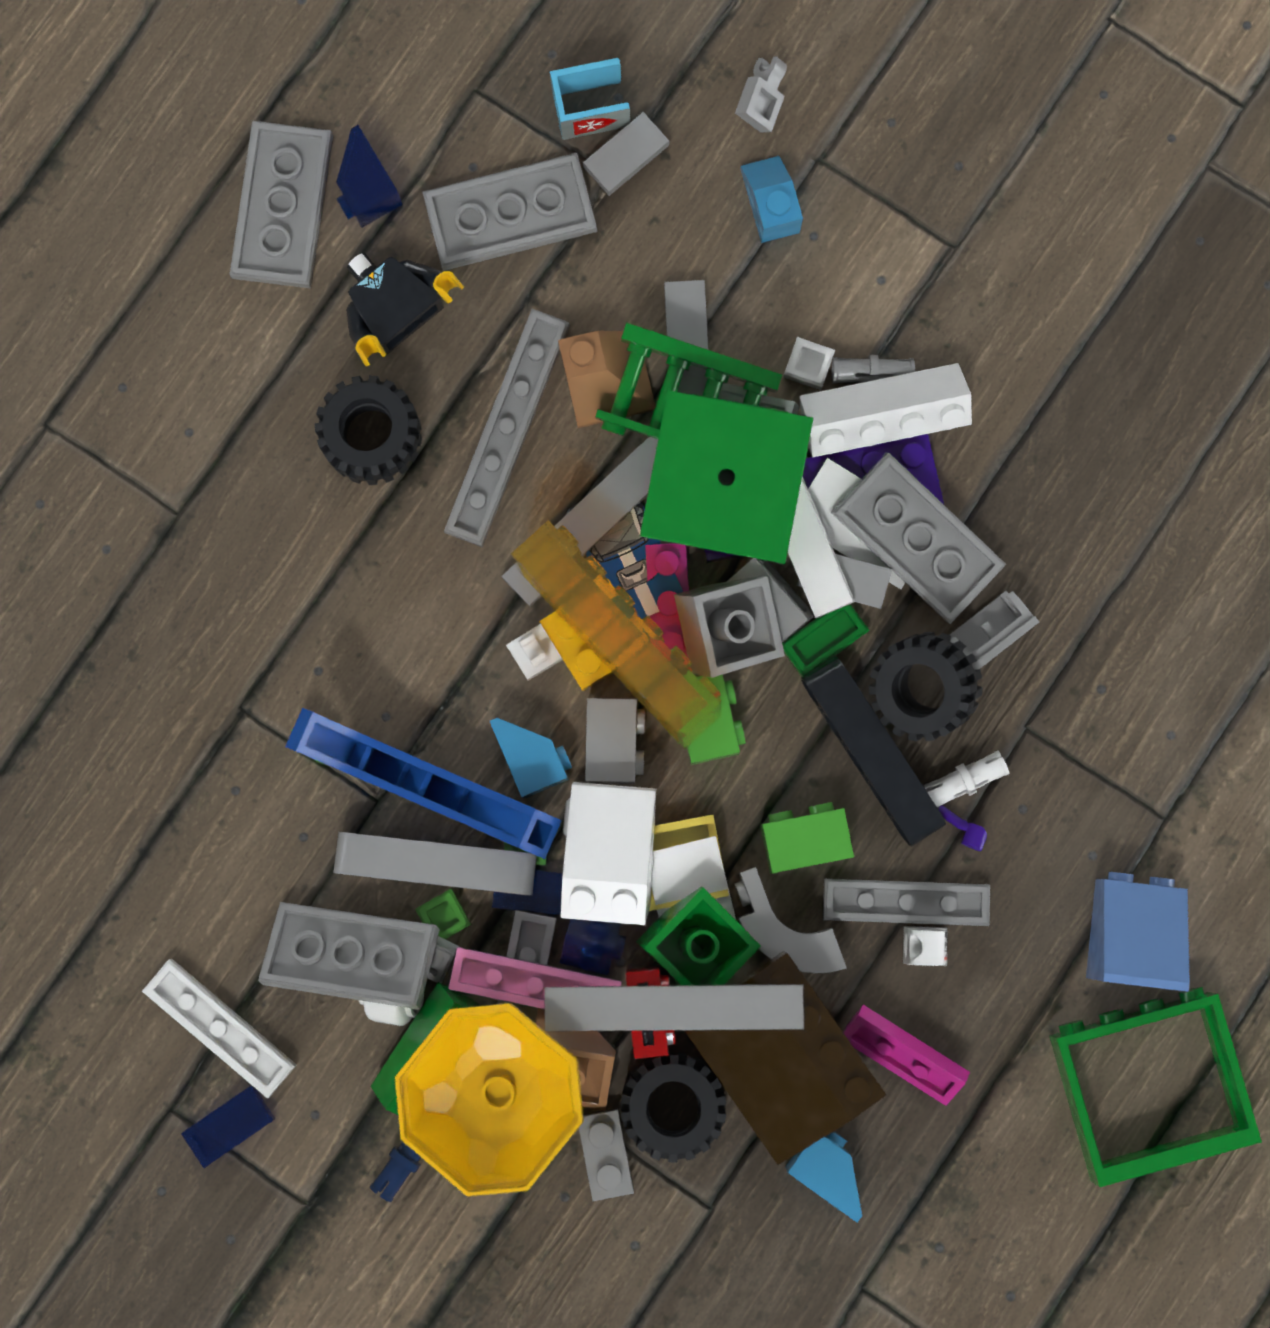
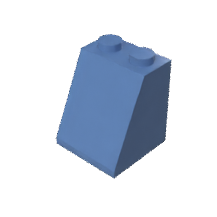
(1139, 933)

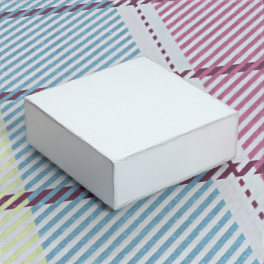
(809, 363)

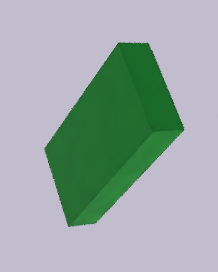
(824, 639)

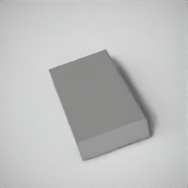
(626, 153)

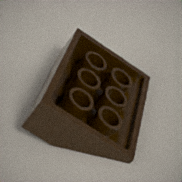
(790, 1081)

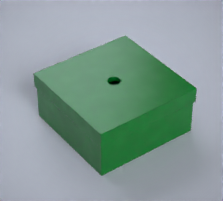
(726, 476)

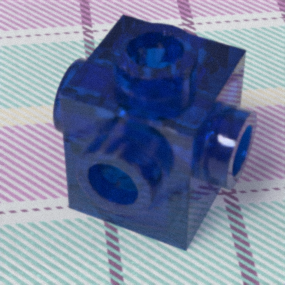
(592, 945)

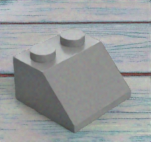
(729, 625)

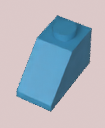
(772, 199)
(531, 758)
(829, 1173)

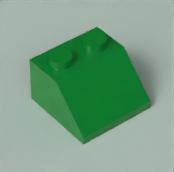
(698, 941)

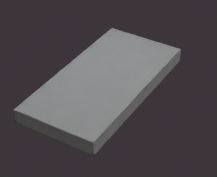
(281, 204)
(510, 211)
(918, 538)
(349, 955)

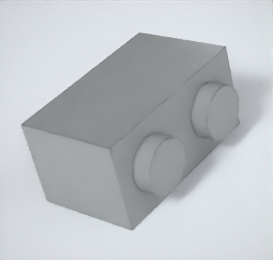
(612, 741)

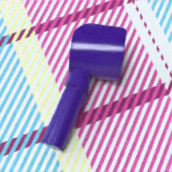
(974, 835)

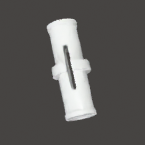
(967, 779)

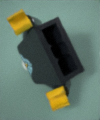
(393, 302)

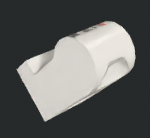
(925, 946)

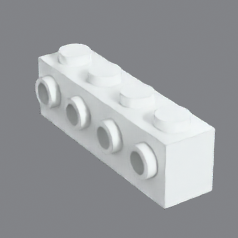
(887, 409)

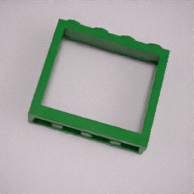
(1177, 1152)

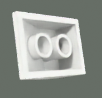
(609, 853)

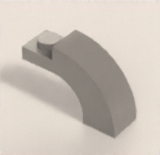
(810, 951)

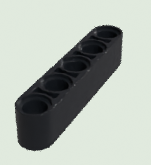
(873, 751)

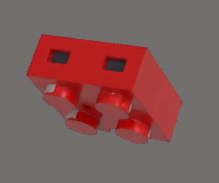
(649, 1042)

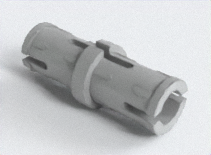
(864, 370)

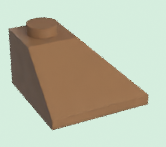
(594, 372)
(594, 1061)

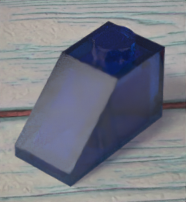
(364, 182)

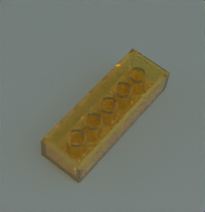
(617, 635)

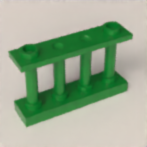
(679, 358)

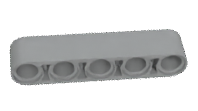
(435, 863)

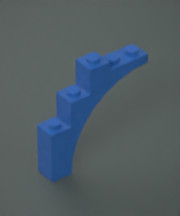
(423, 783)

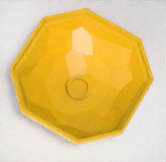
(489, 1099)

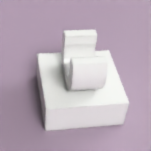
(534, 652)

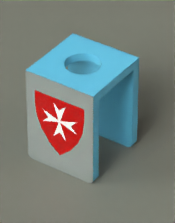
(584, 78)

